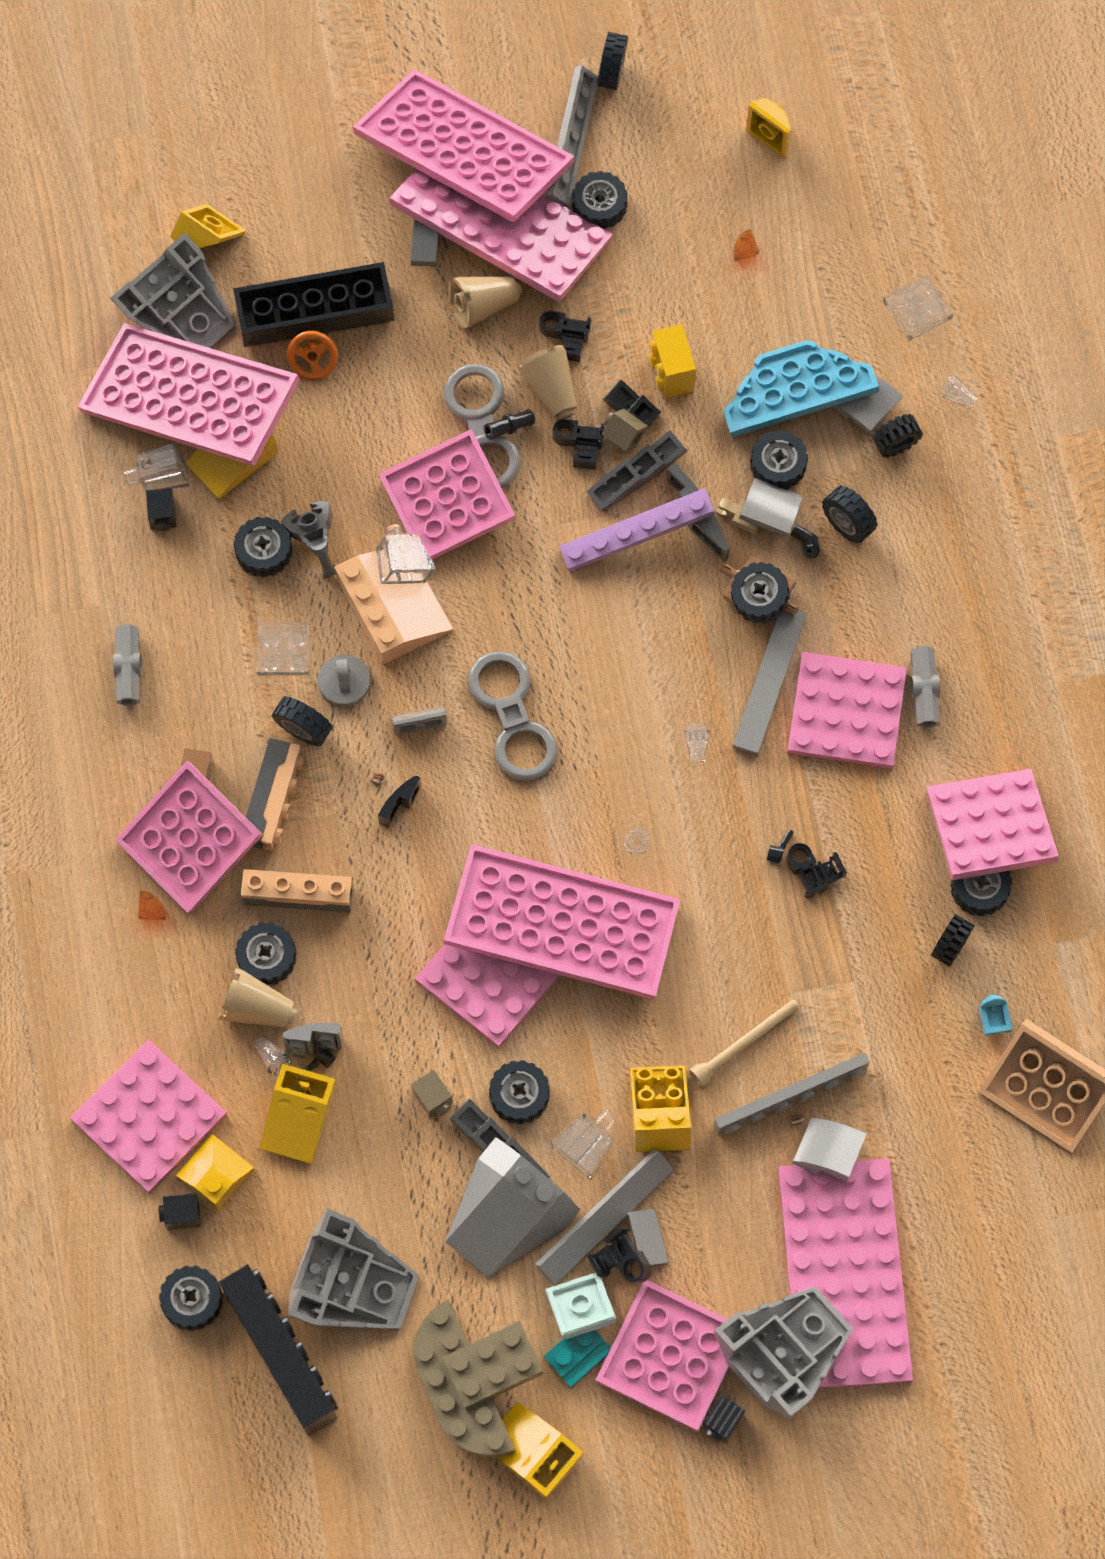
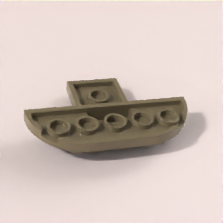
(467, 1377)

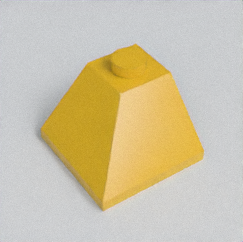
(769, 125)
(205, 226)
(215, 1172)

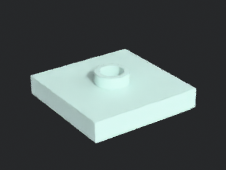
(580, 1306)

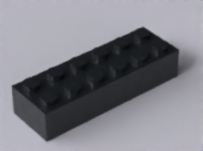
(314, 303)
(281, 1355)

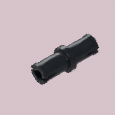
(509, 424)

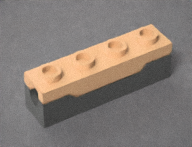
(273, 789)
(297, 890)

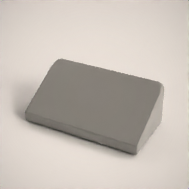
(419, 720)
(648, 1236)

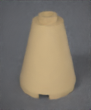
(481, 297)
(551, 380)
(256, 1003)

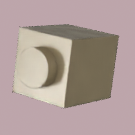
(624, 429)
(432, 1094)

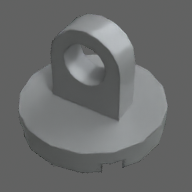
(344, 680)

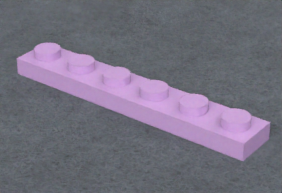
(637, 530)

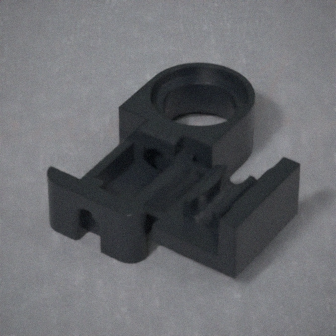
(572, 332)
(587, 439)
(816, 874)
(620, 1255)

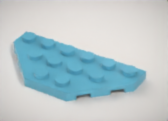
(794, 384)

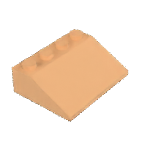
(392, 615)
(1047, 1085)

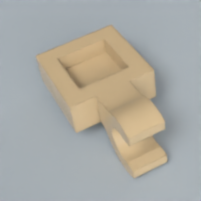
(730, 509)

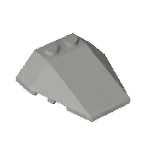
(177, 297)
(507, 1210)
(350, 1279)
(784, 1348)

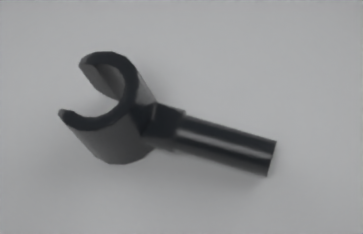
(776, 853)
(324, 1057)

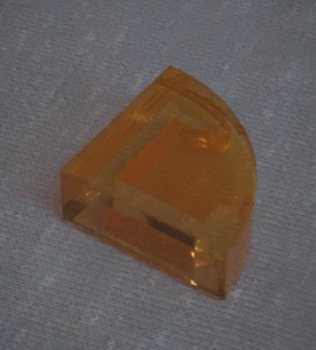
(745, 246)
(150, 907)

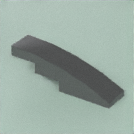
(424, 245)
(637, 471)
(706, 529)
(483, 1130)

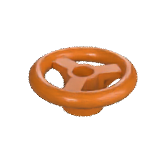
(318, 348)

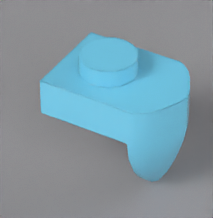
(995, 1015)

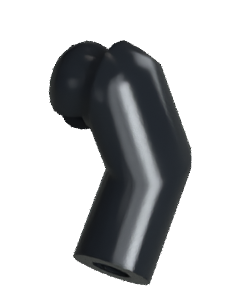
(809, 541)

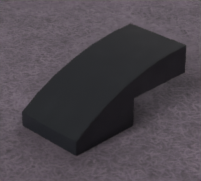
(623, 397)
(401, 796)

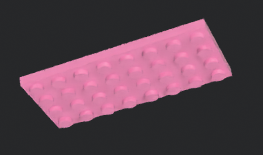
(463, 145)
(542, 248)
(189, 394)
(562, 922)
(848, 1248)

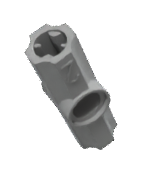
(127, 665)
(925, 687)

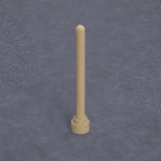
(703, 1072)

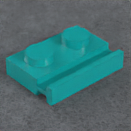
(577, 1356)

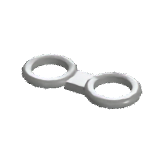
(478, 418)
(512, 716)

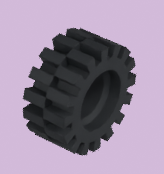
(897, 435)
(952, 940)

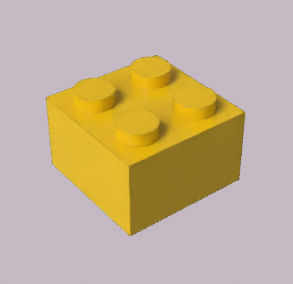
(672, 361)

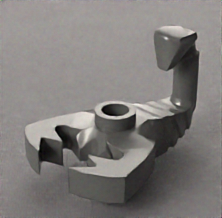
(313, 531)

